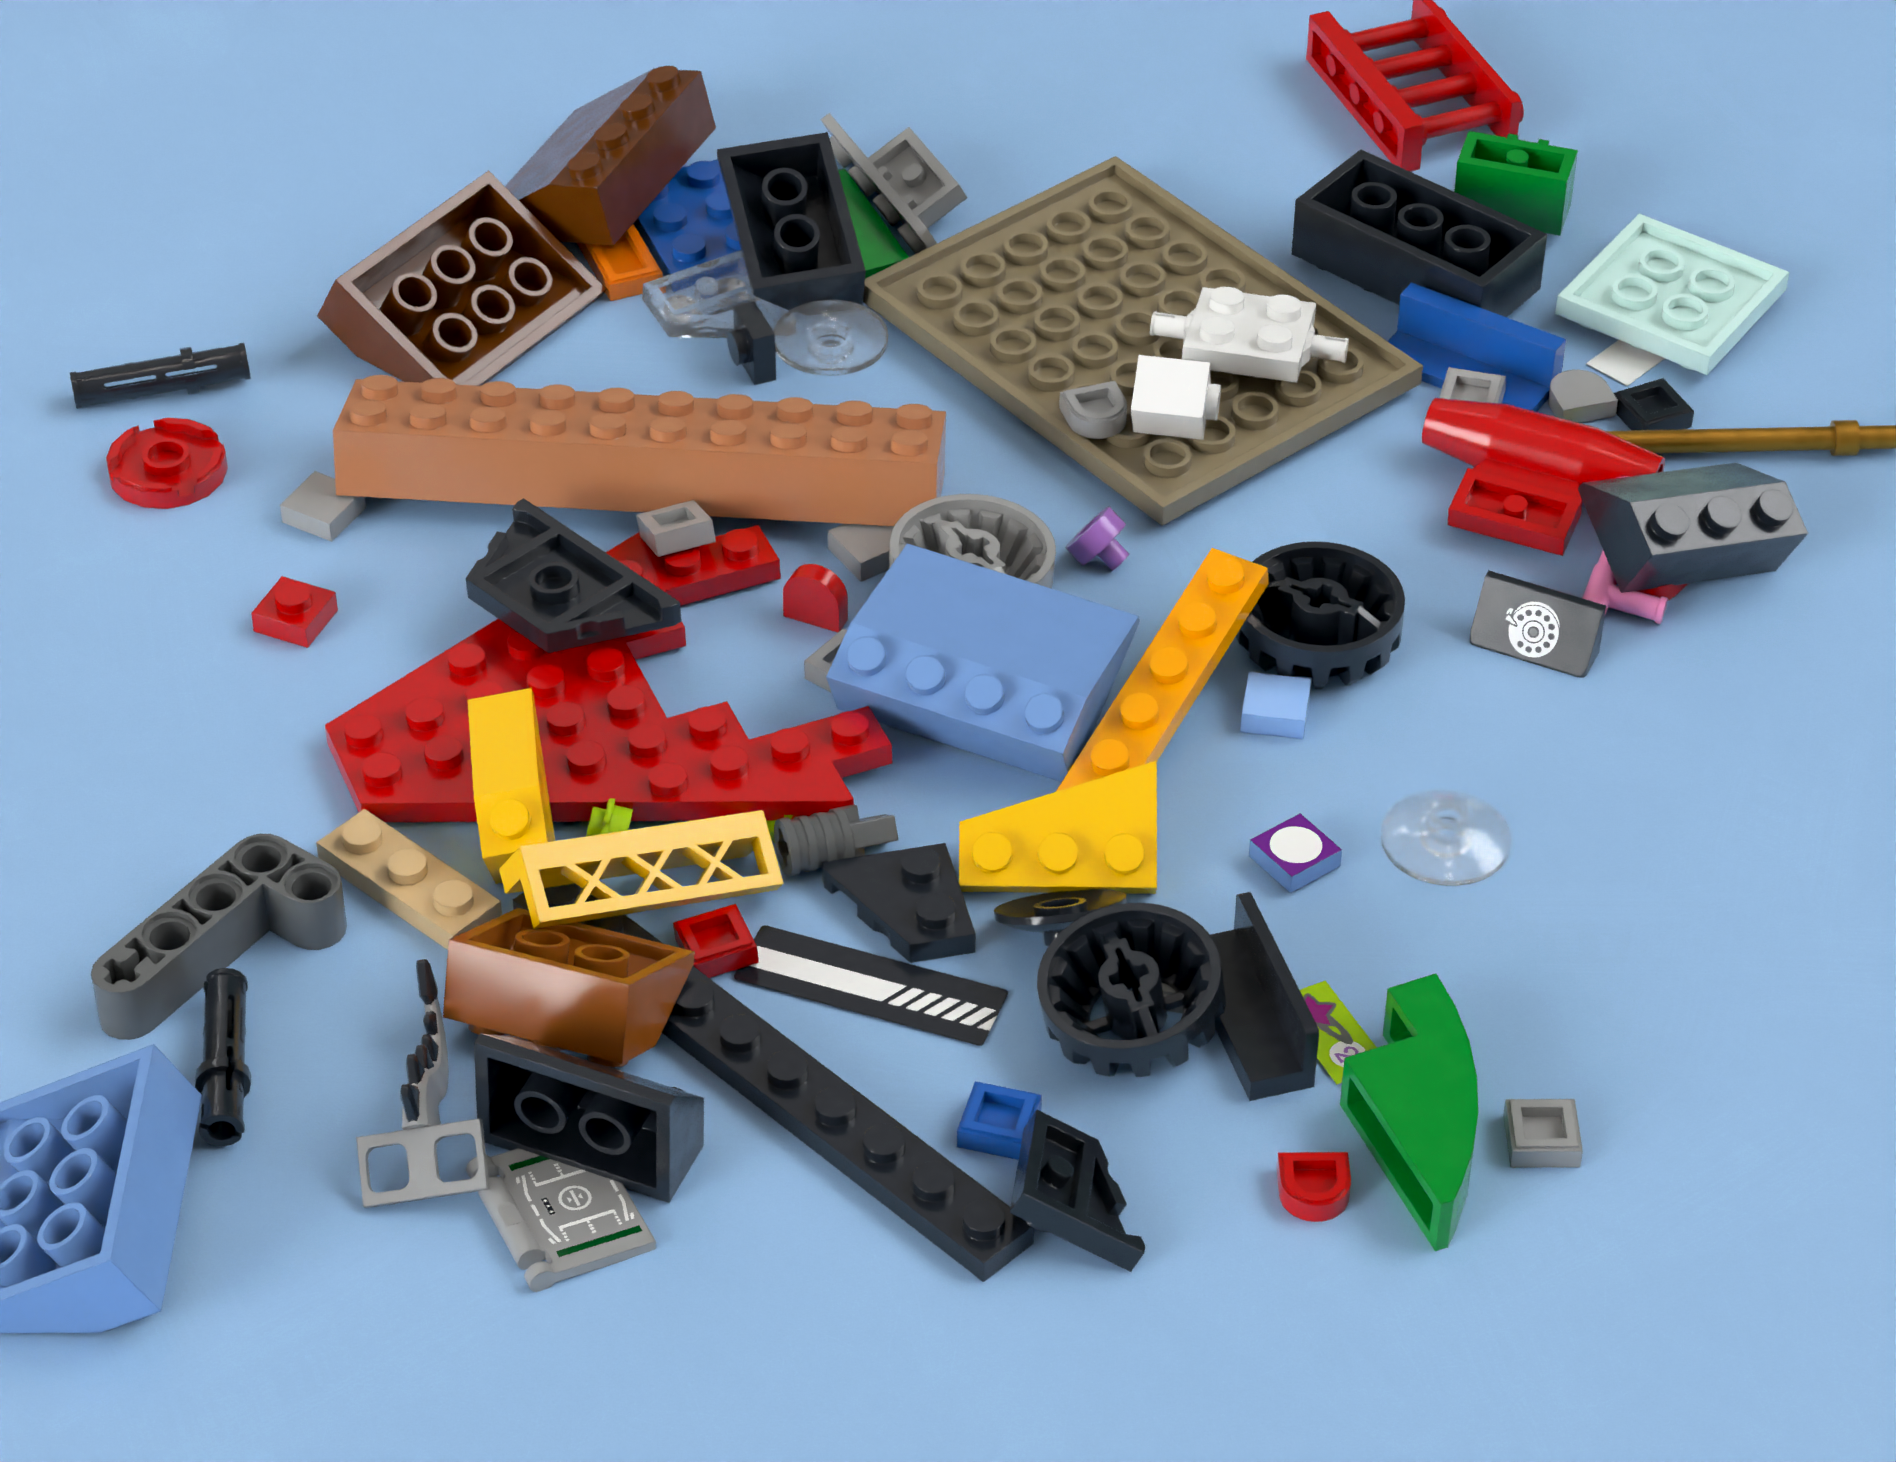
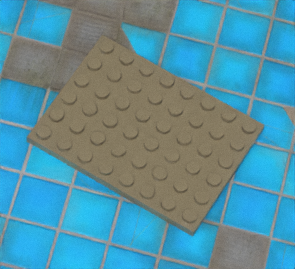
(1066, 301)

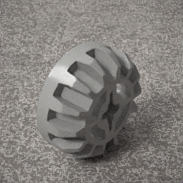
(980, 532)

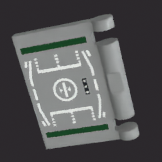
(560, 1217)

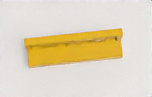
(645, 854)

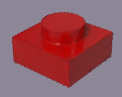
(294, 611)

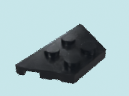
(563, 587)

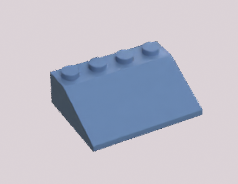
(982, 661)
(93, 1194)

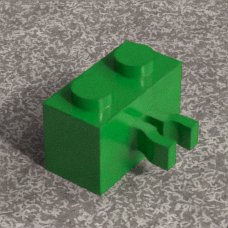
(1518, 178)

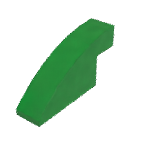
(1419, 1104)

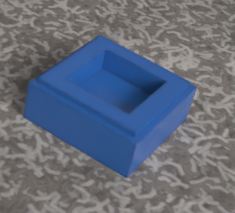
(996, 1119)

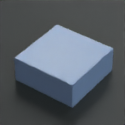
(1275, 705)

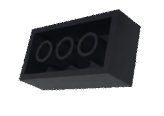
(1398, 228)

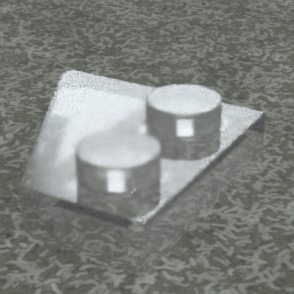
(702, 298)

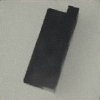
(1265, 1015)

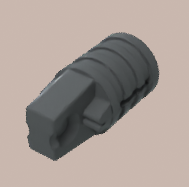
(828, 836)

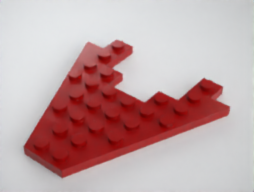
(600, 721)

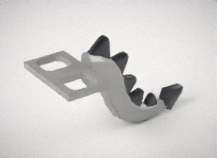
(421, 1122)

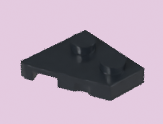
(909, 899)

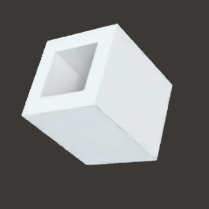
(1173, 397)

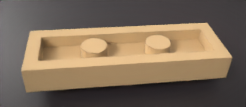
(407, 878)

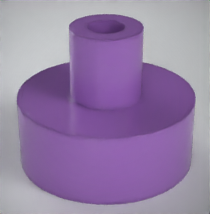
(1099, 539)

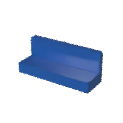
(1462, 336)

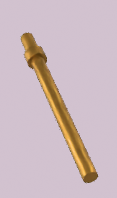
(1841, 438)

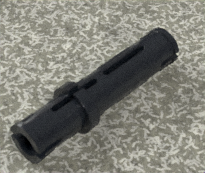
(231, 365)
(223, 1075)

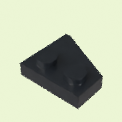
(1069, 1192)

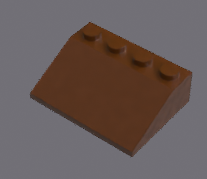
(615, 156)
(460, 290)

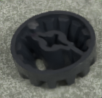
(1324, 613)
(1133, 951)

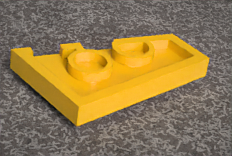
(1068, 839)

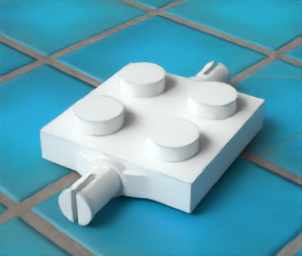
(1250, 334)

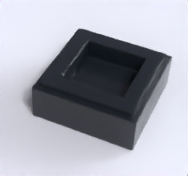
(1653, 407)

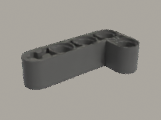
(212, 922)

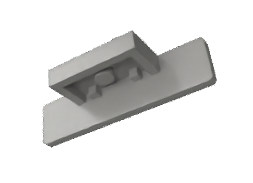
(907, 179)

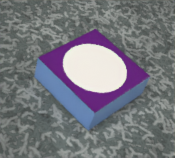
(1295, 853)

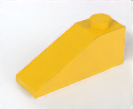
(508, 776)

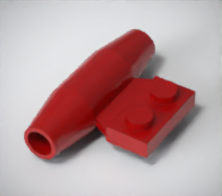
(1526, 469)

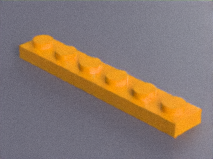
(1172, 668)

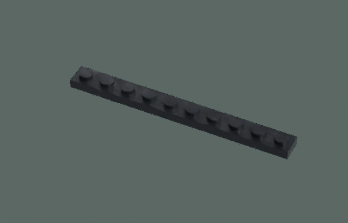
(833, 1117)

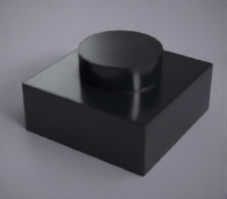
(753, 343)

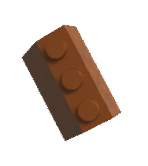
(564, 986)

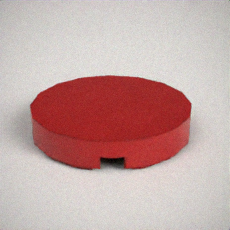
(167, 463)

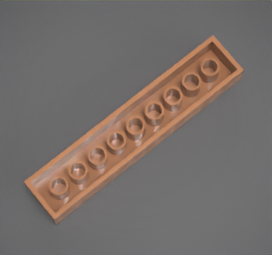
(637, 451)

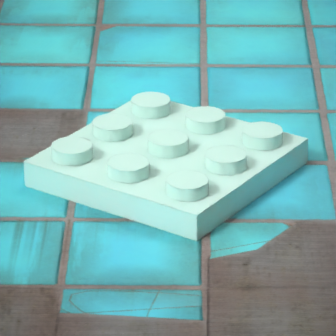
(1672, 293)

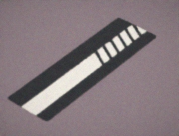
(874, 985)

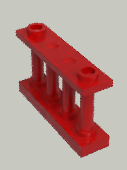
(1387, 111)

